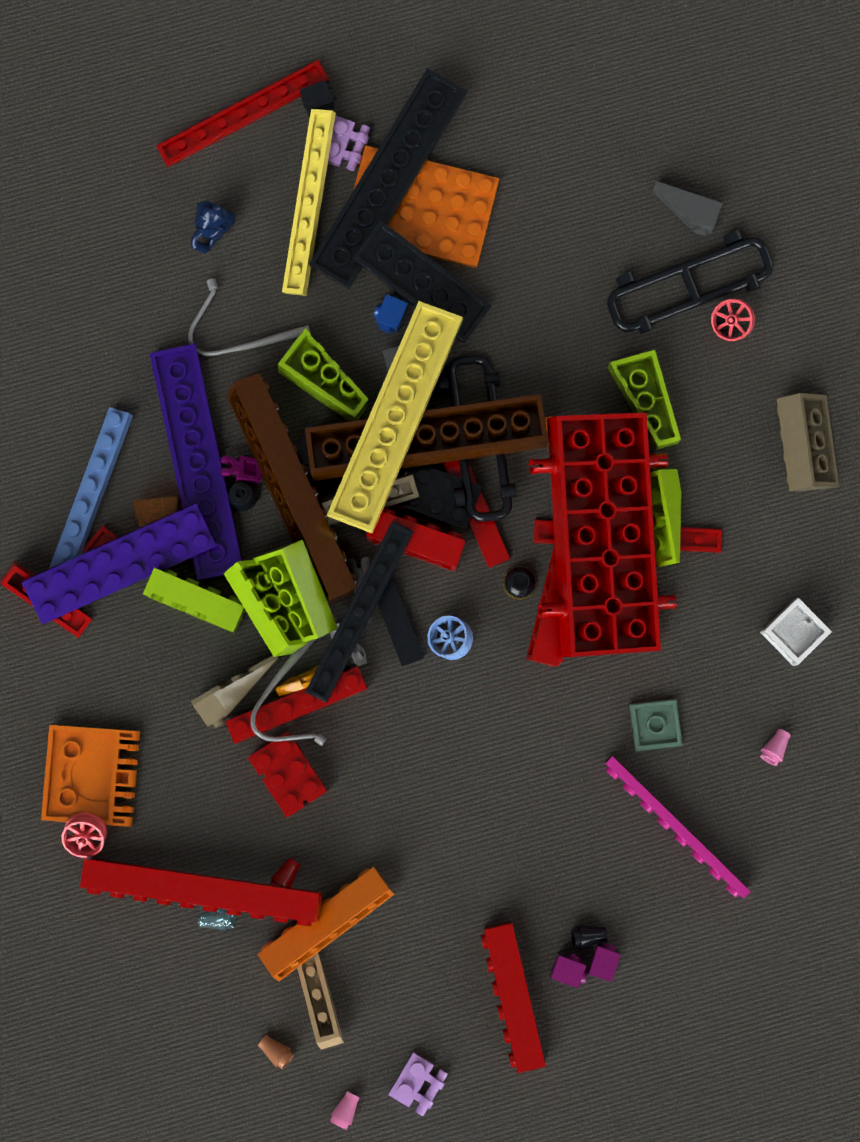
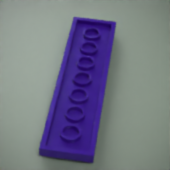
(118, 563)

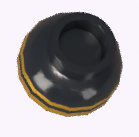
(519, 582)

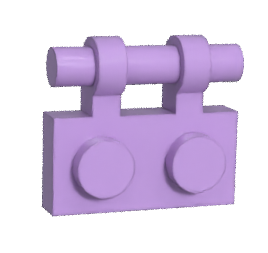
(342, 134)
(412, 1078)

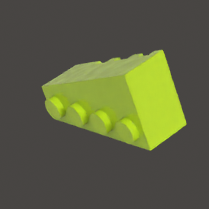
(321, 377)
(195, 600)

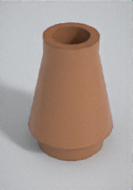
(277, 1052)

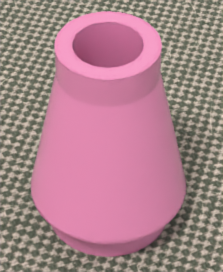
(775, 748)
(344, 1111)

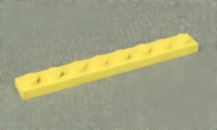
(308, 202)

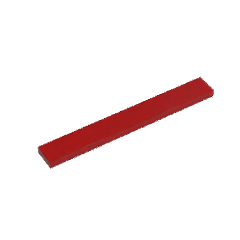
(240, 114)
(690, 538)

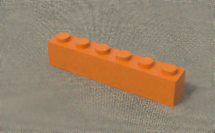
(336, 917)

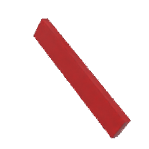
(484, 532)

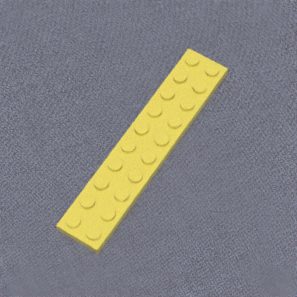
(395, 417)

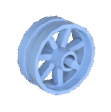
(450, 637)

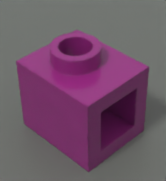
(569, 970)

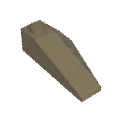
(223, 700)

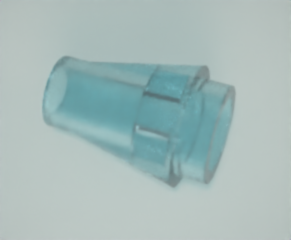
(217, 920)

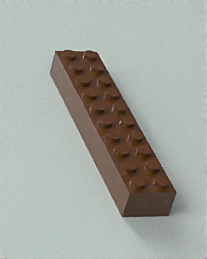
(440, 436)
(289, 484)

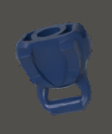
(210, 223)

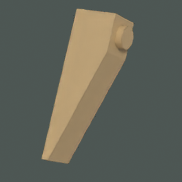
(320, 1003)

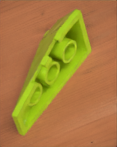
(666, 515)

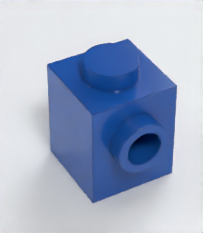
(390, 314)

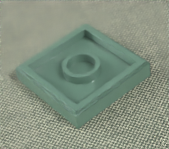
(655, 725)

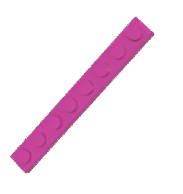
(682, 835)

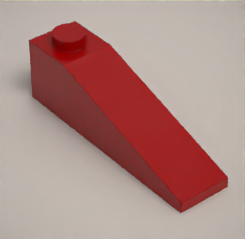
(74, 621)

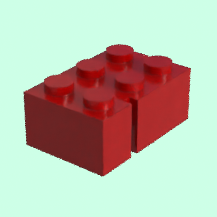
(288, 775)

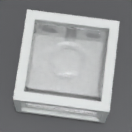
(795, 632)

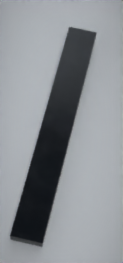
(359, 611)

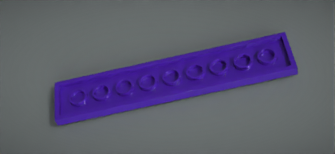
(196, 453)

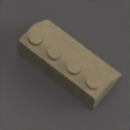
(807, 442)

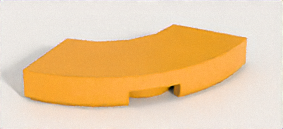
(296, 683)

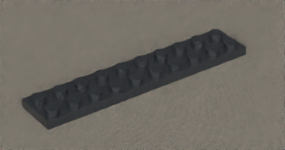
(389, 175)

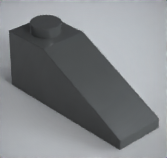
(692, 209)

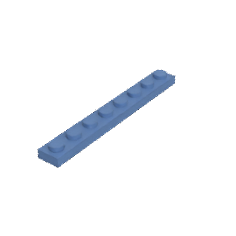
(93, 486)

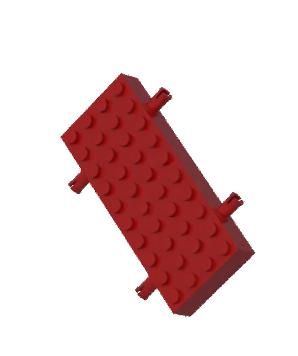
(603, 534)

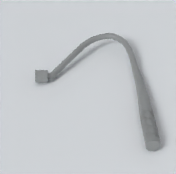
(279, 337)
(319, 739)

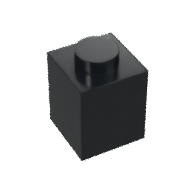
(318, 97)

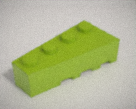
(645, 392)
(298, 589)
(263, 607)

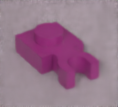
(243, 467)

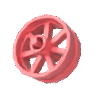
(732, 319)
(84, 835)

